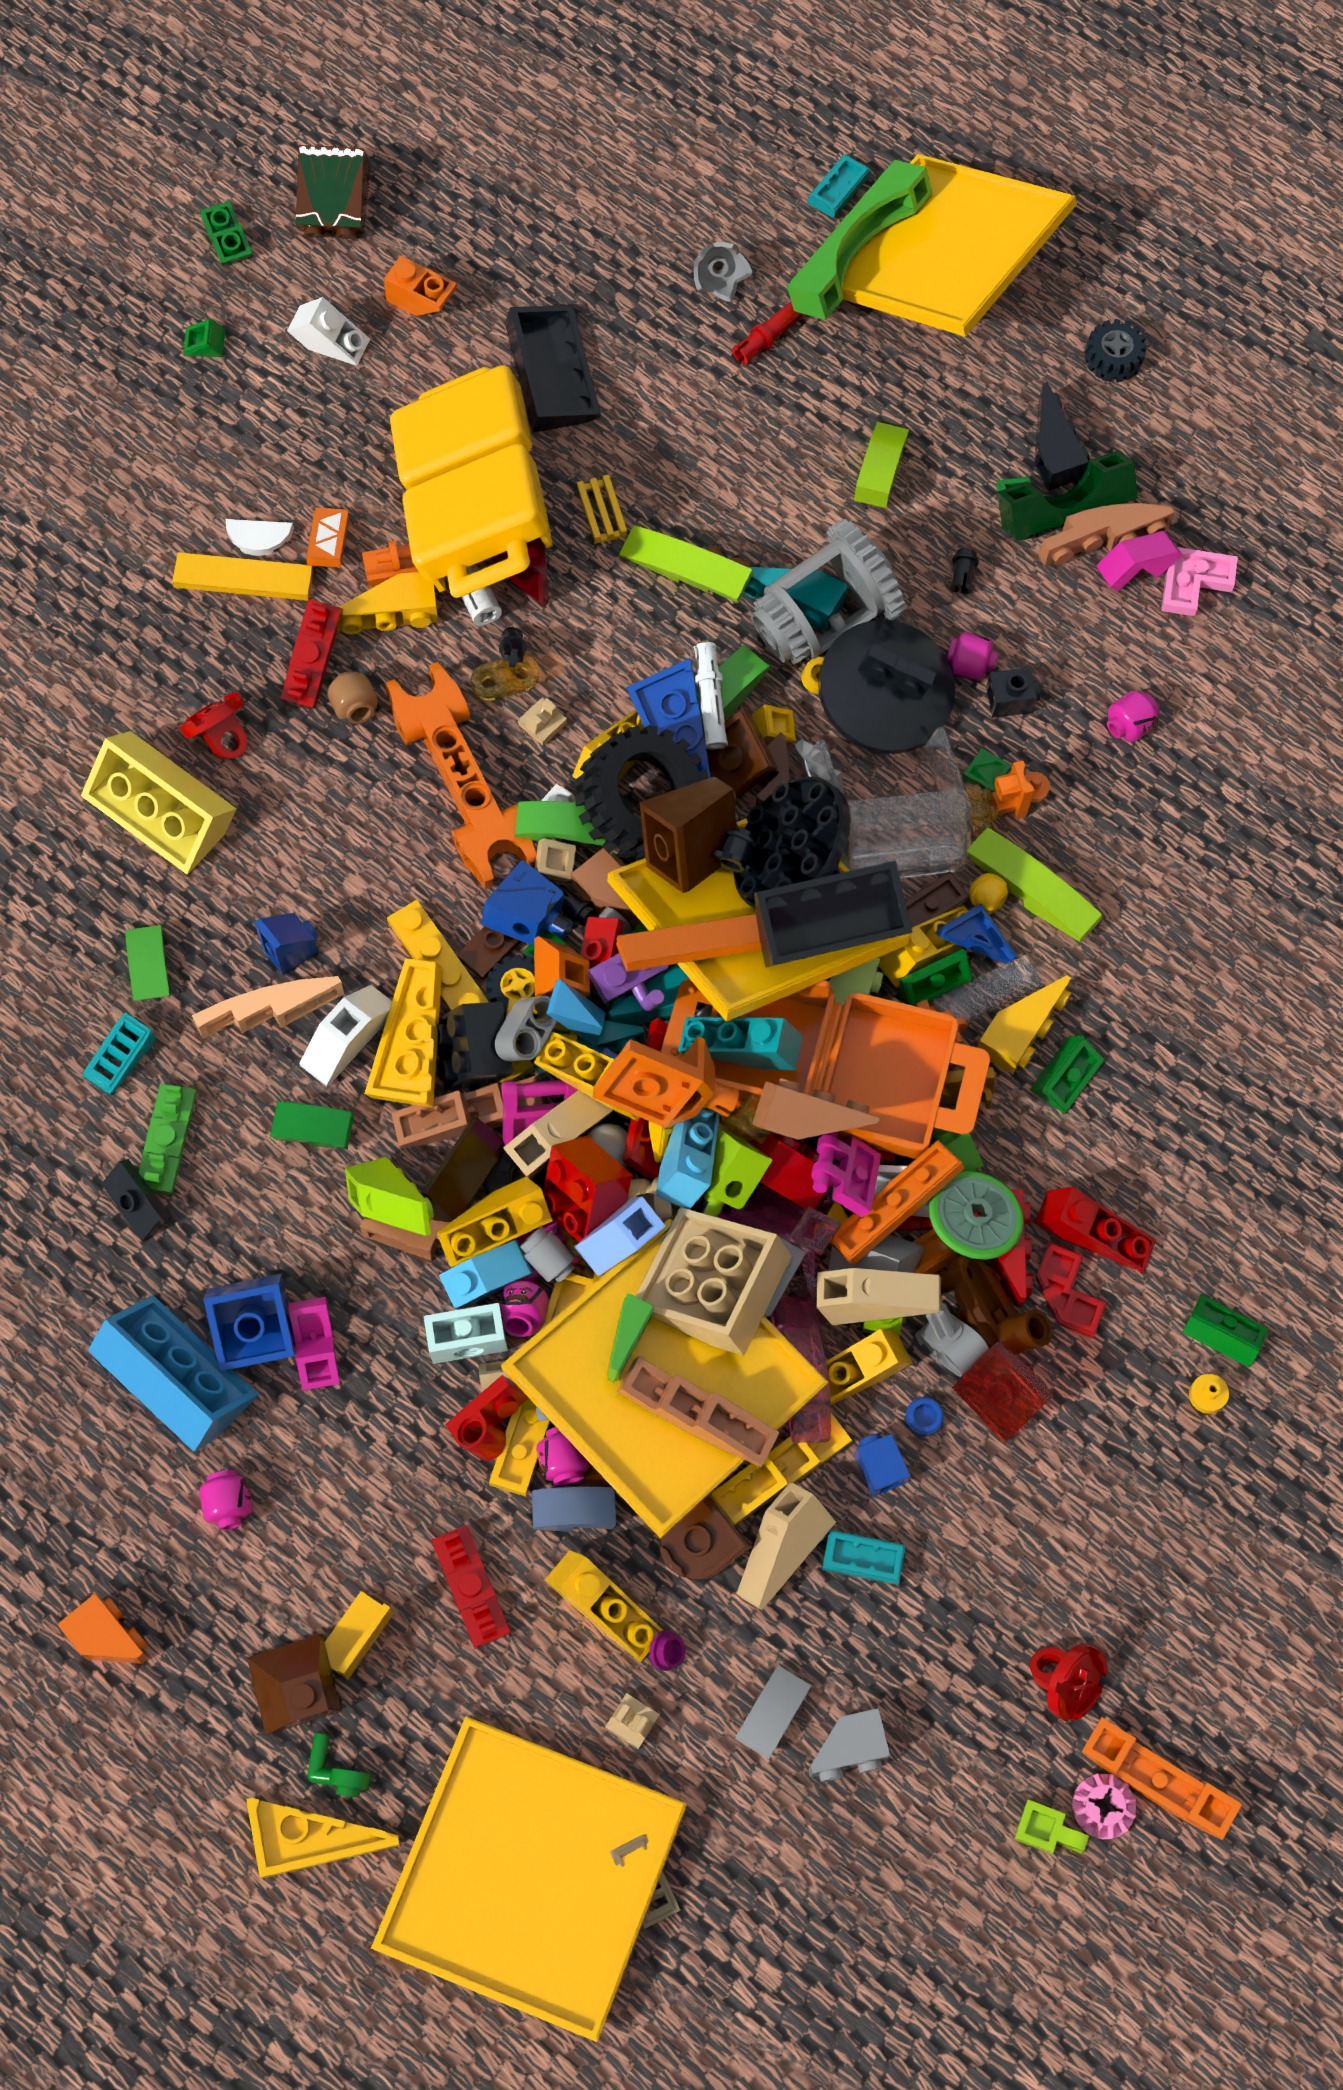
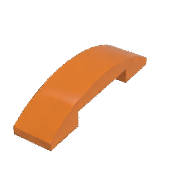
(1160, 1780)

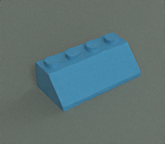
(171, 1372)

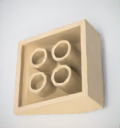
(714, 1279)

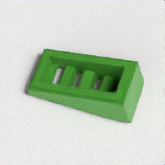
(631, 1325)

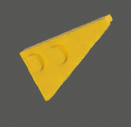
(299, 1840)

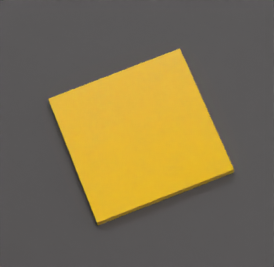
(957, 248)
(741, 980)
(638, 1453)
(520, 1882)

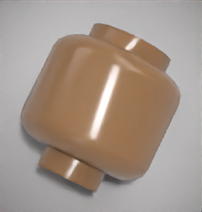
(352, 697)

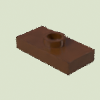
(486, 950)

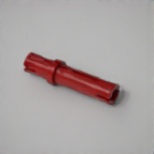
(764, 335)

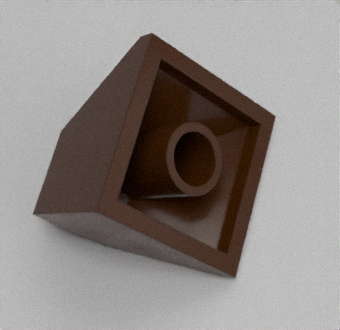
(294, 1684)

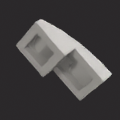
(773, 1712)

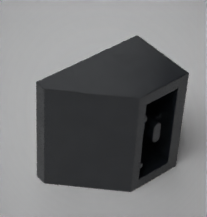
(468, 1046)

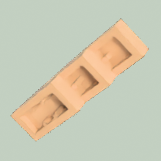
(283, 1001)

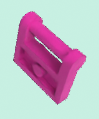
(519, 1118)

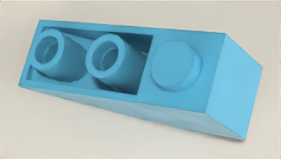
(689, 1160)

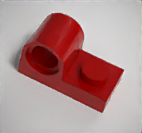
(478, 1423)

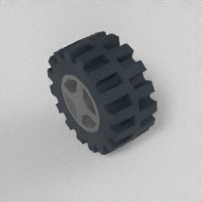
(1127, 347)

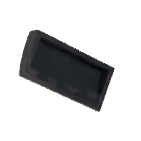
(551, 366)
(831, 913)

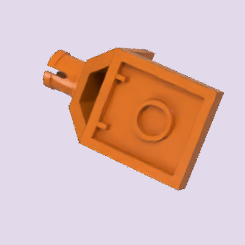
(663, 1086)

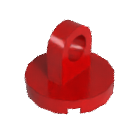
(216, 720)
(1074, 1682)

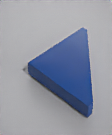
(978, 933)

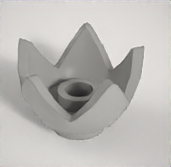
(725, 281)

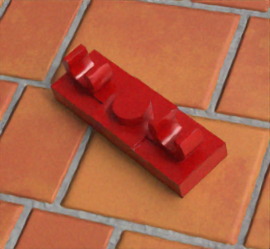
(311, 653)
(471, 1587)

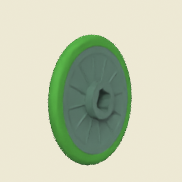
(982, 1236)

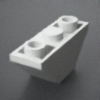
(345, 1033)

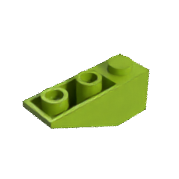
(385, 1195)

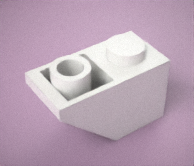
(328, 332)

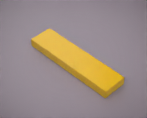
(243, 576)

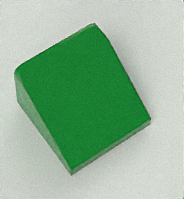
(204, 339)

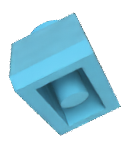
(485, 1274)

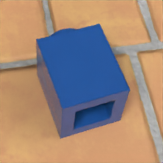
(881, 1463)

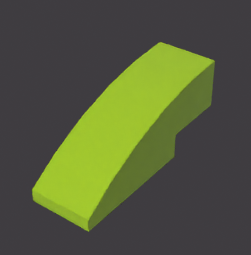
(880, 464)

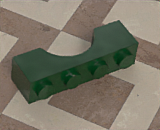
(1106, 482)

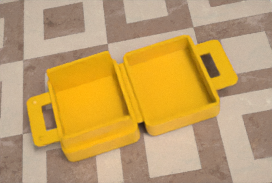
(469, 480)

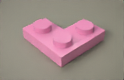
(1194, 571)

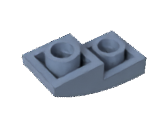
(573, 1507)

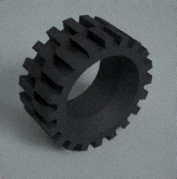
(600, 783)

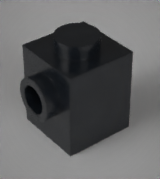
(1012, 692)

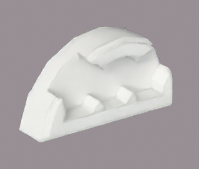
(258, 536)

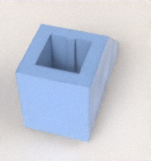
(620, 1235)

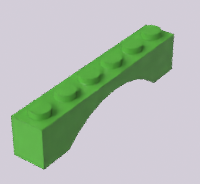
(893, 197)

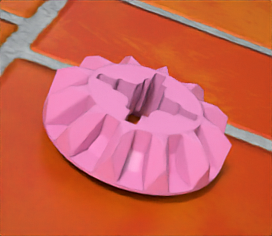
(1087, 1814)

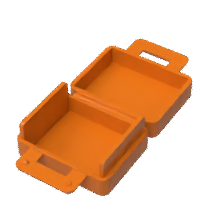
(865, 1053)

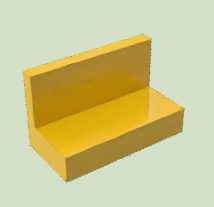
(356, 1633)

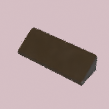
(463, 1171)

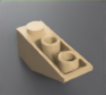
(561, 1124)
(872, 1294)
(785, 1539)

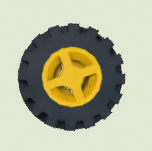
(511, 976)

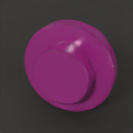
(666, 1650)

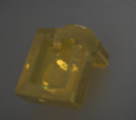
(741, 1121)

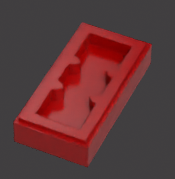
(601, 940)

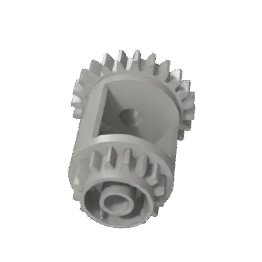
(859, 565)

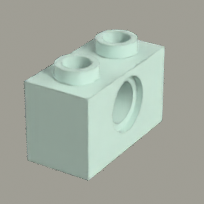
(465, 1333)

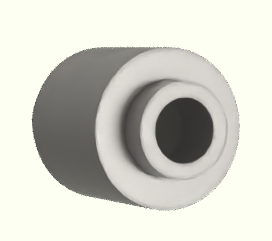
(548, 1255)

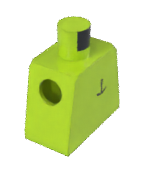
(735, 1173)

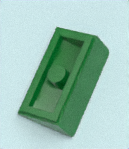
(935, 979)
(1068, 1073)
(1225, 1330)

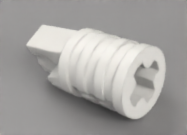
(481, 603)

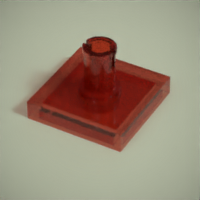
(1002, 1391)

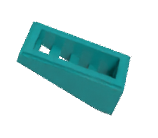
(108, 1047)

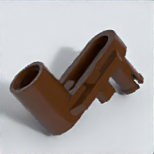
(989, 1309)

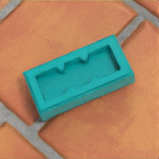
(839, 186)
(863, 1557)

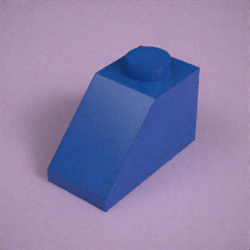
(287, 940)

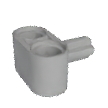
(521, 1024)
(951, 1341)

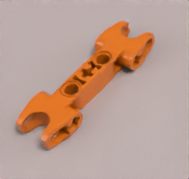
(436, 721)

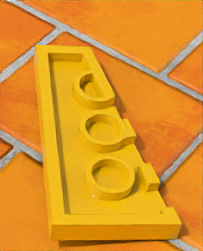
(408, 1045)

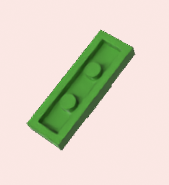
(167, 1137)

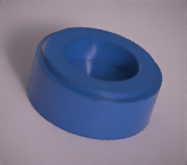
(924, 1416)

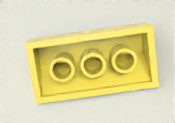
(157, 800)

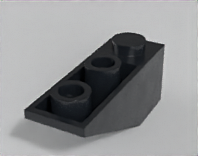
(1057, 450)

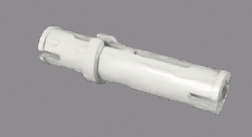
(709, 681)

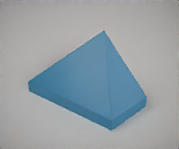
(576, 1012)

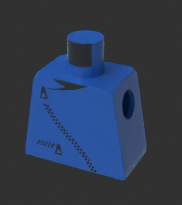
(526, 906)

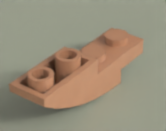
(1104, 524)

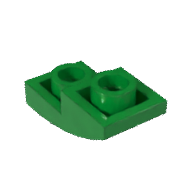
(225, 233)
(312, 1125)

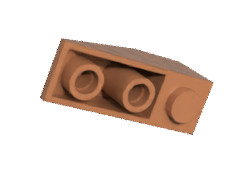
(592, 885)
(802, 1115)

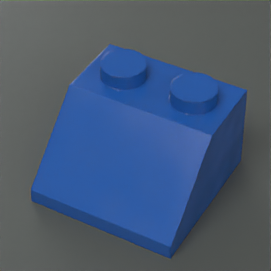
(250, 1322)

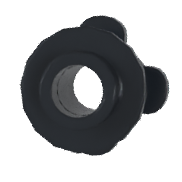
(736, 850)

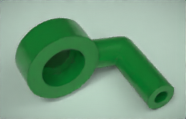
(348, 1782)

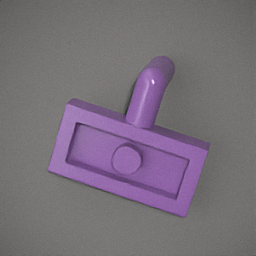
(612, 981)

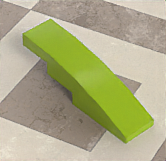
(686, 563)
(1035, 884)

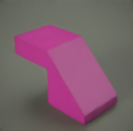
(1151, 552)
(314, 1343)

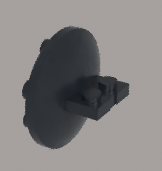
(886, 686)
(798, 834)

